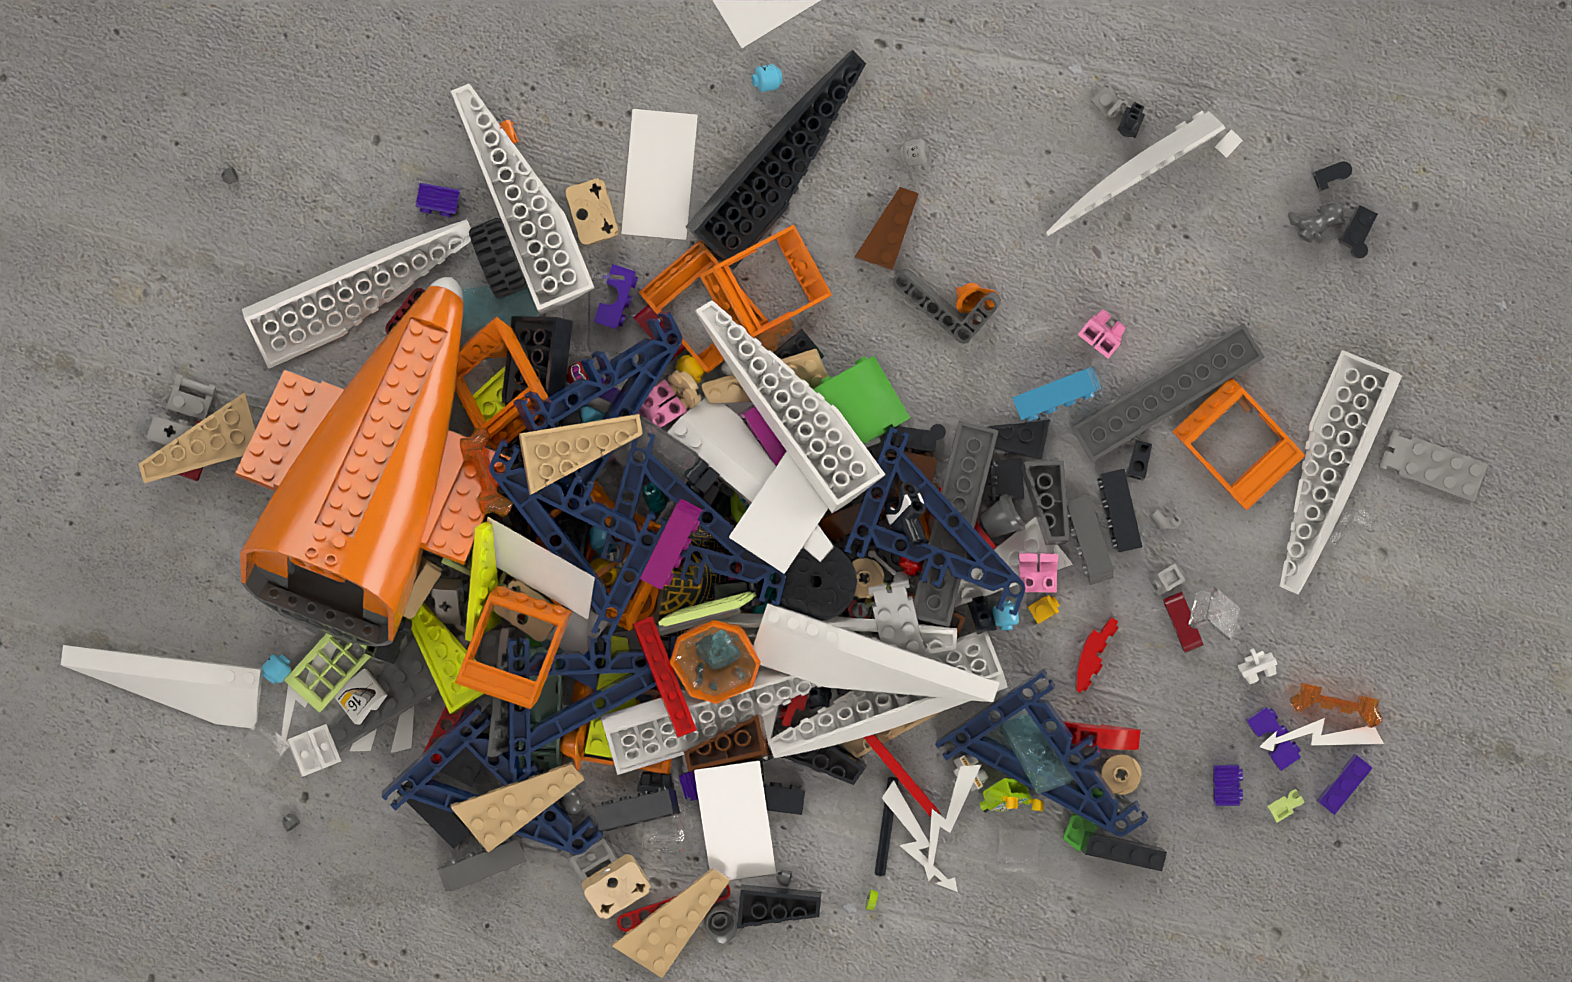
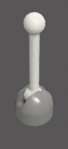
(898, 576)

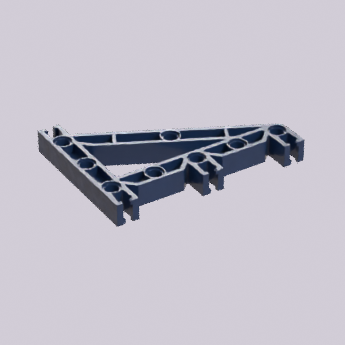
(641, 379)
(515, 485)
(752, 566)
(994, 570)
(583, 710)
(1096, 808)
(550, 831)

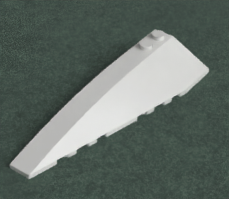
(1144, 164)
(736, 455)
(200, 688)

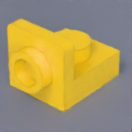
(1044, 608)

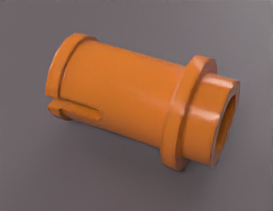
(507, 126)

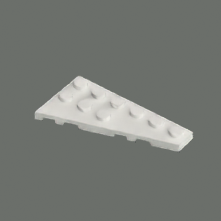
(1026, 541)

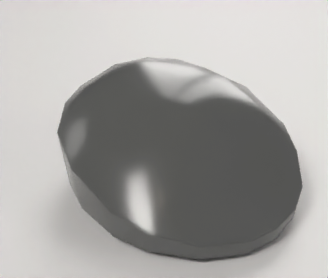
(720, 923)

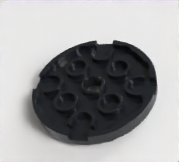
(821, 601)

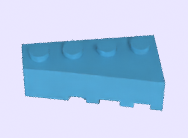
(1057, 393)

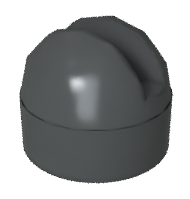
(230, 175)
(855, 610)
(290, 823)
(784, 877)

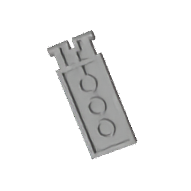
(1434, 466)
(897, 617)

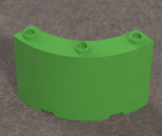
(864, 399)

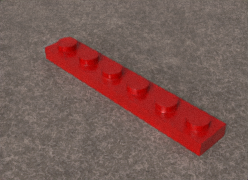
(664, 677)

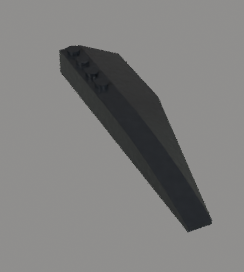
(771, 172)
(547, 349)

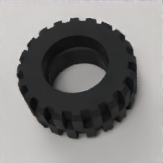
(497, 258)

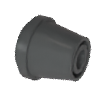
(1004, 517)

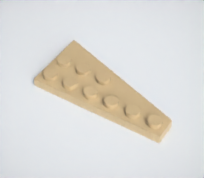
(729, 390)
(211, 441)
(564, 449)
(510, 807)
(667, 930)

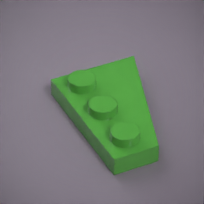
(1077, 827)

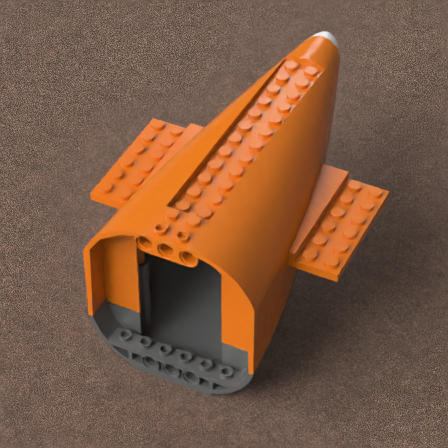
(364, 481)

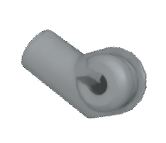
(1166, 522)

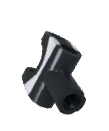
(906, 516)

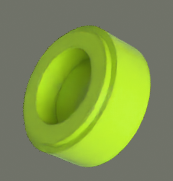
(871, 900)

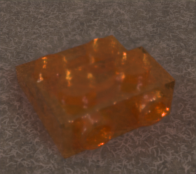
(769, 338)

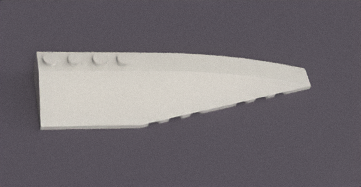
(856, 662)

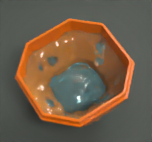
(714, 673)

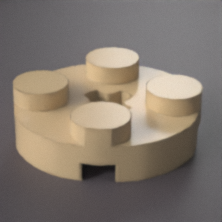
(684, 388)
(875, 577)
(1122, 762)

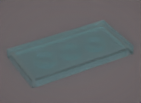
(482, 307)
(1035, 754)

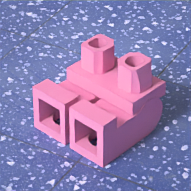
(1104, 337)
(668, 412)
(1040, 581)

